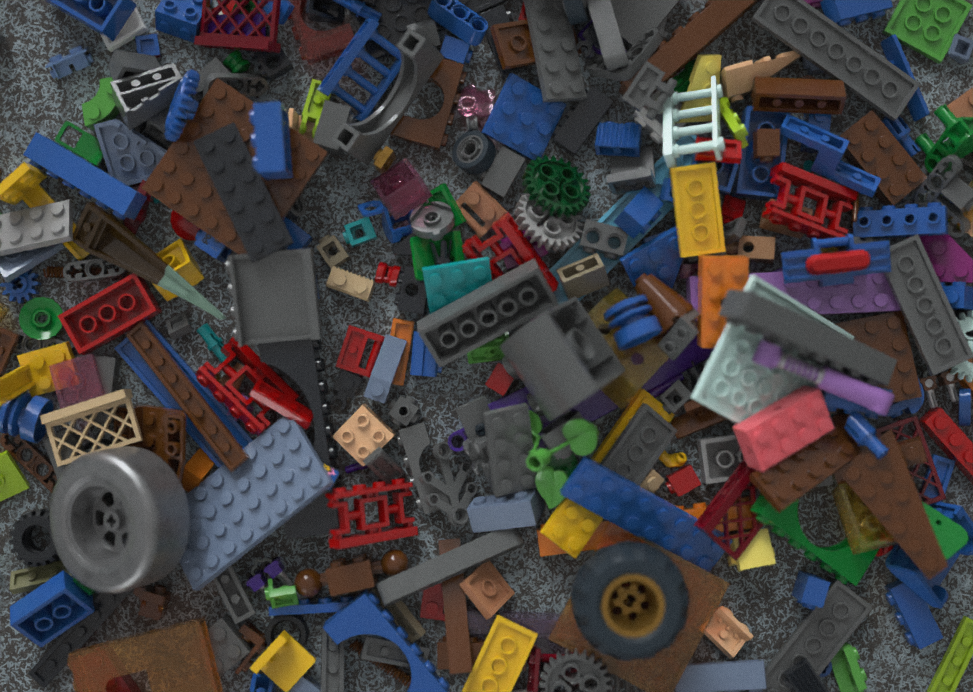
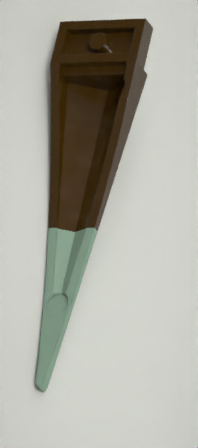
(112, 241)

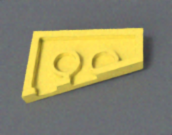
(700, 78)

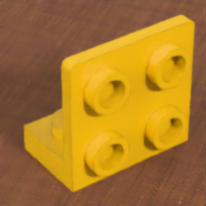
(284, 661)

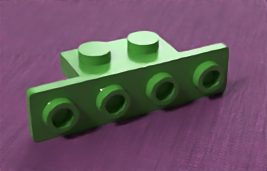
(847, 670)

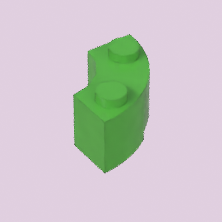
(101, 107)

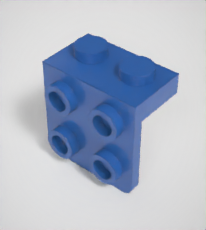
(179, 18)

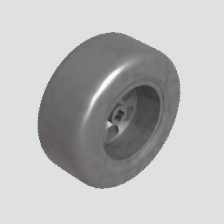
(92, 532)

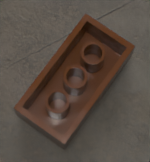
(880, 154)

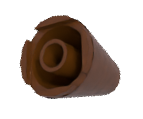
(665, 302)

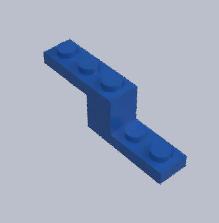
(830, 152)

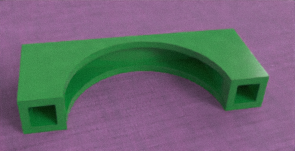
(833, 558)

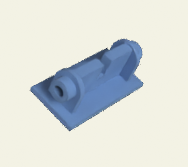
(61, 65)

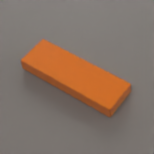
(404, 330)

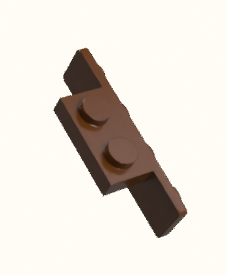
(696, 419)

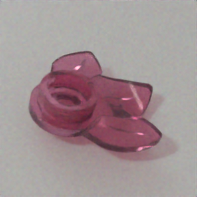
(478, 102)

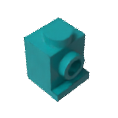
(363, 224)

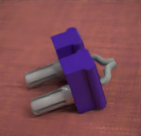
(273, 568)

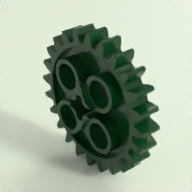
(556, 186)

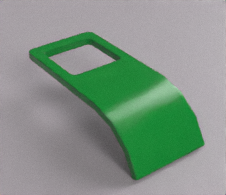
(86, 147)

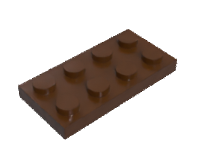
(515, 44)

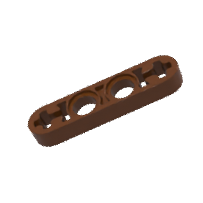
(32, 465)

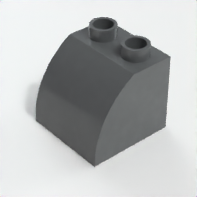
(560, 358)

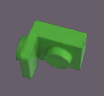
(281, 596)

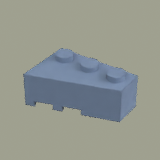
(506, 511)

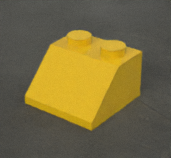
(182, 261)

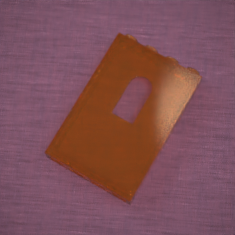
(174, 657)

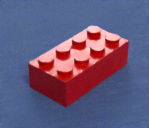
(109, 314)

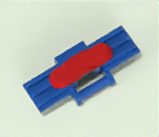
(835, 267)

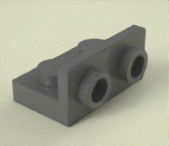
(680, 335)

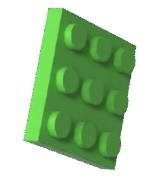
(927, 25)

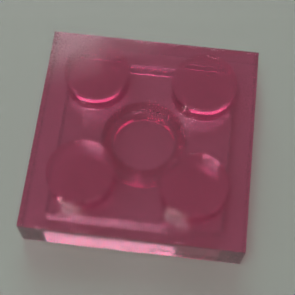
(76, 380)

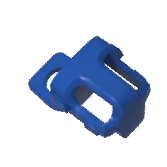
(393, 235)

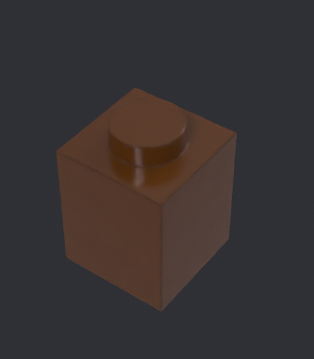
(766, 145)

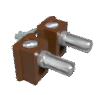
(944, 378)

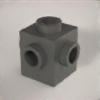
(408, 402)

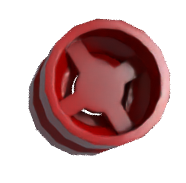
(392, 275)

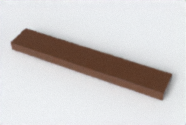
(456, 617)

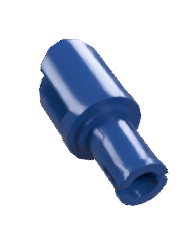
(901, 132)
(865, 434)

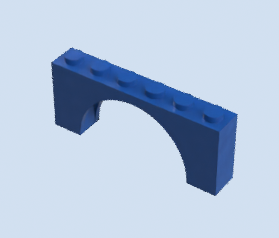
(366, 616)

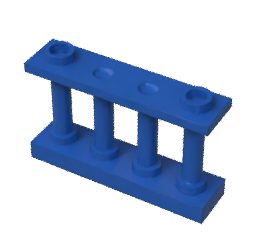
(343, 67)

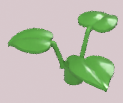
(583, 439)

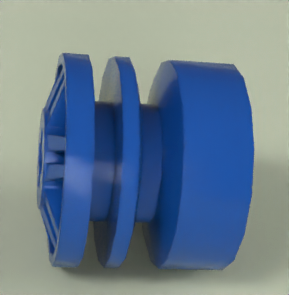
(630, 318)
(23, 416)

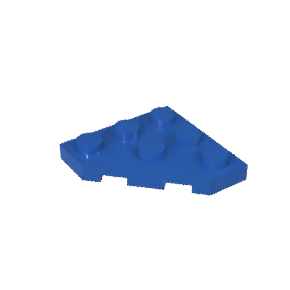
(655, 257)

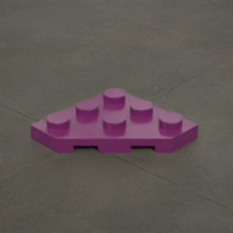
(948, 259)

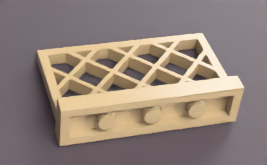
(87, 408)

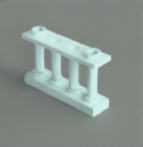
(671, 132)

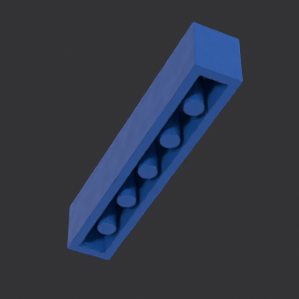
(85, 176)

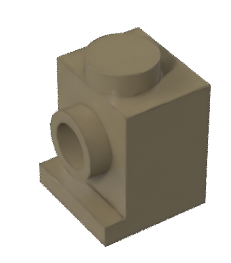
(326, 244)

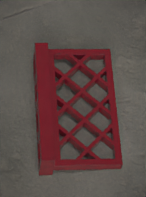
(240, 42)
(933, 474)
(719, 509)

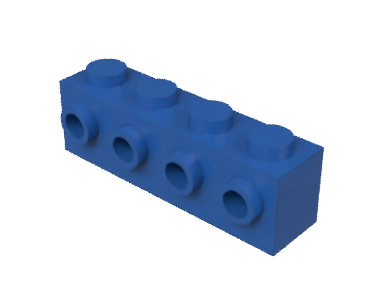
(901, 222)

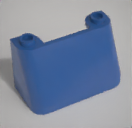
(909, 573)

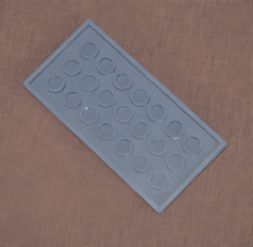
(245, 506)

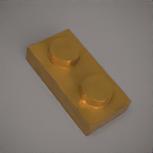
(384, 159)

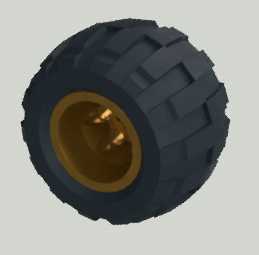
(654, 626)

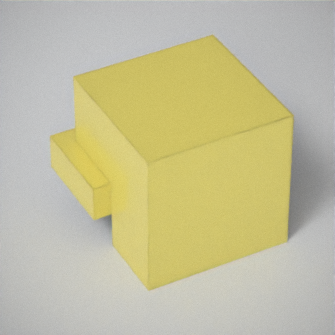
(757, 553)

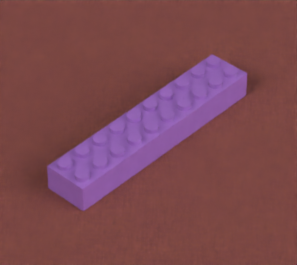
(866, 295)

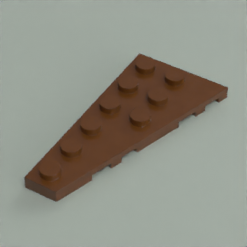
(894, 500)

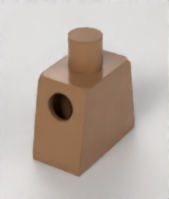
(762, 247)

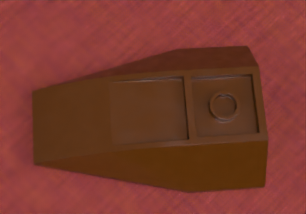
(161, 431)

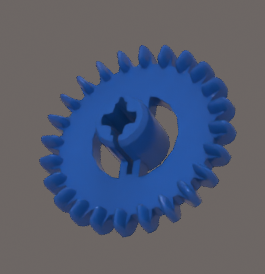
(182, 105)

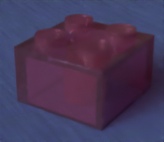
(401, 188)

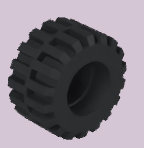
(23, 541)

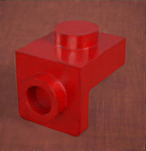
(731, 208)

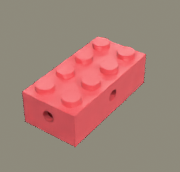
(783, 427)

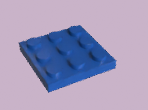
(522, 118)

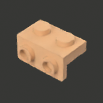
(727, 632)

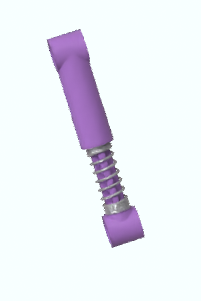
(825, 378)

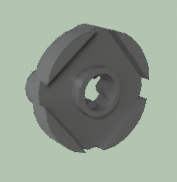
(435, 230)

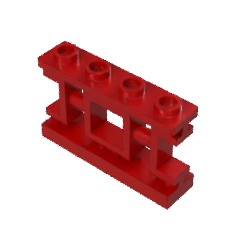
(812, 187)
(520, 249)
(254, 370)
(373, 531)

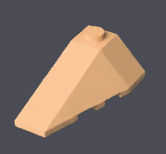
(739, 78)

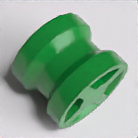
(236, 62)

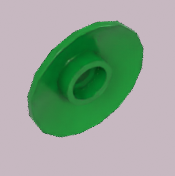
(30, 316)

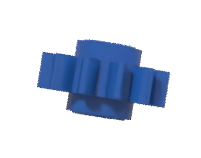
(27, 289)

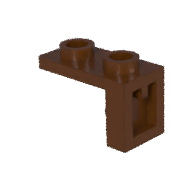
(251, 634)

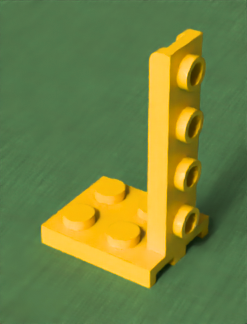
(25, 186)
(34, 372)

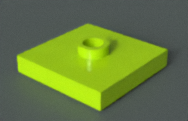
(11, 477)

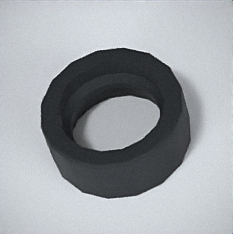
(295, 618)

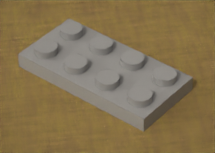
(36, 227)

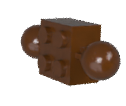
(352, 574)

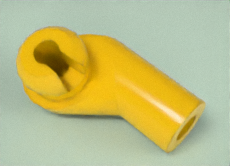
(673, 460)

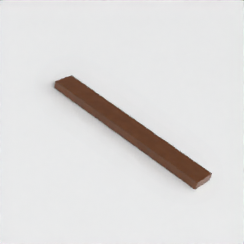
(187, 396)

